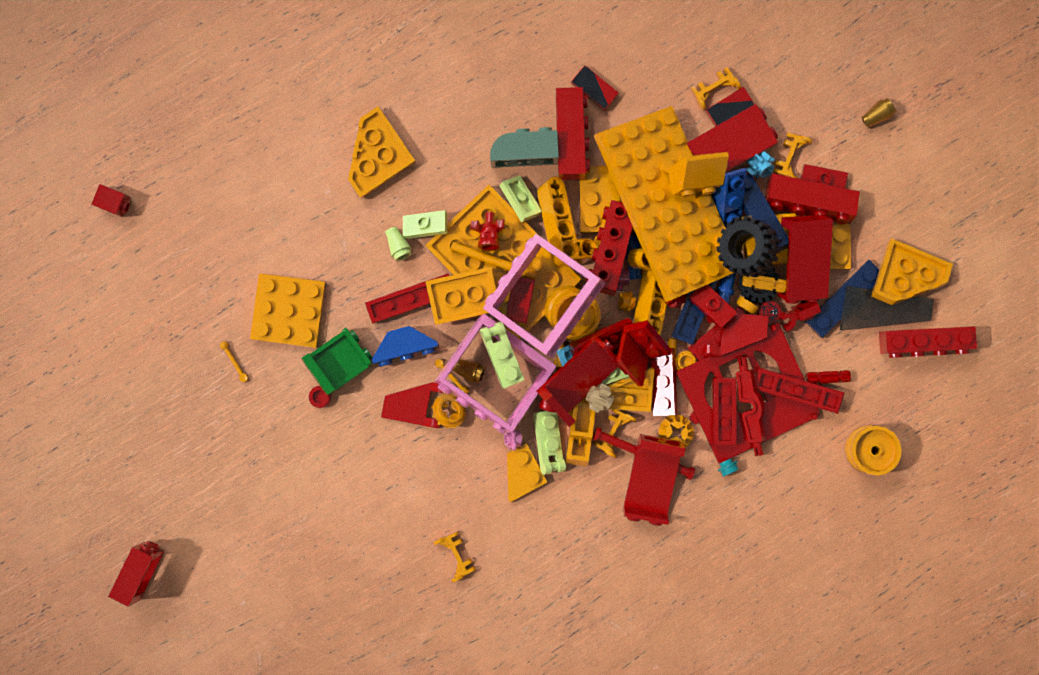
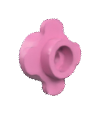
(513, 439)

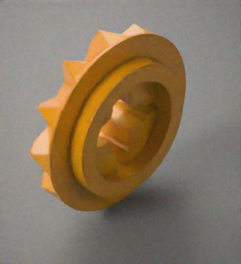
(458, 411)
(677, 421)

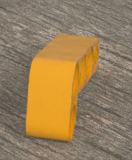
(553, 197)
(650, 301)

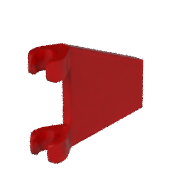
(739, 333)
(411, 405)

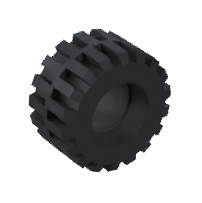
(733, 240)

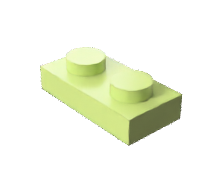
(520, 198)

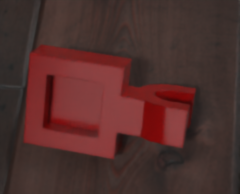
(801, 311)

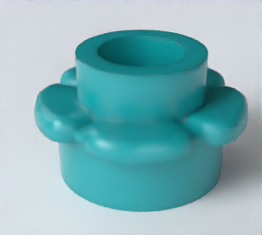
(728, 467)

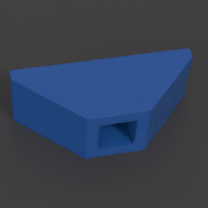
(730, 196)
(403, 344)

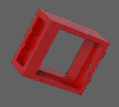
(136, 573)

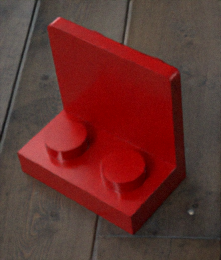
(637, 345)

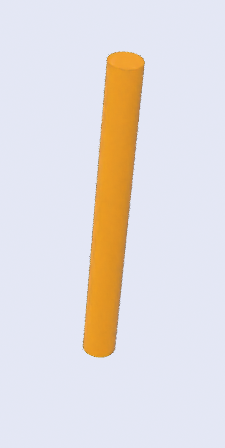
(484, 257)

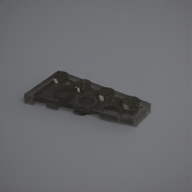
(865, 311)

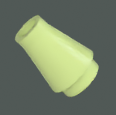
(398, 245)

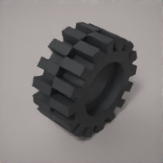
(758, 297)

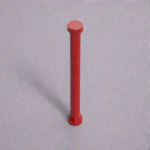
(598, 434)

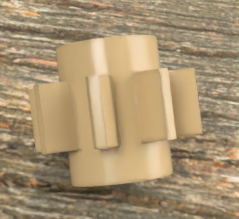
(599, 398)

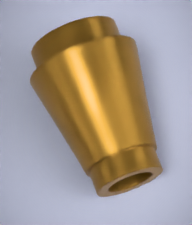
(879, 112)
(470, 370)

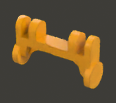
(702, 95)
(797, 143)
(622, 419)
(460, 570)

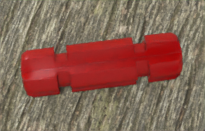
(829, 377)

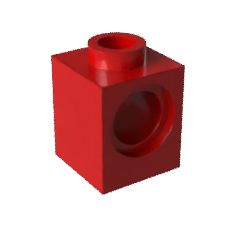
(111, 200)

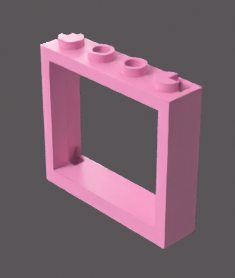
(572, 314)
(519, 347)

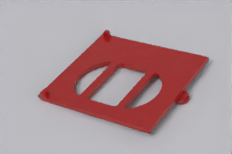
(779, 413)

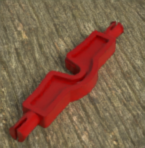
(752, 418)

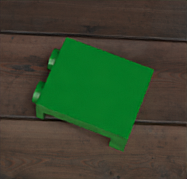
(338, 361)

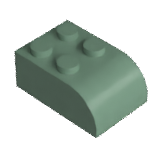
(525, 148)

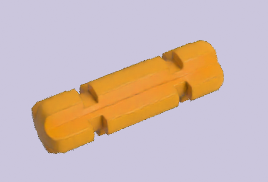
(765, 283)

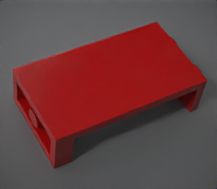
(739, 136)
(807, 258)
(577, 376)
(652, 479)

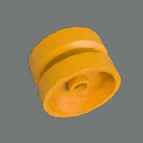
(558, 304)
(886, 453)

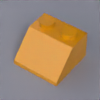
(698, 174)

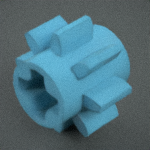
(761, 165)

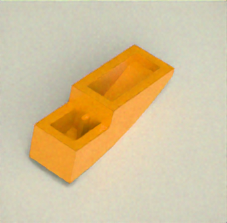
(580, 434)

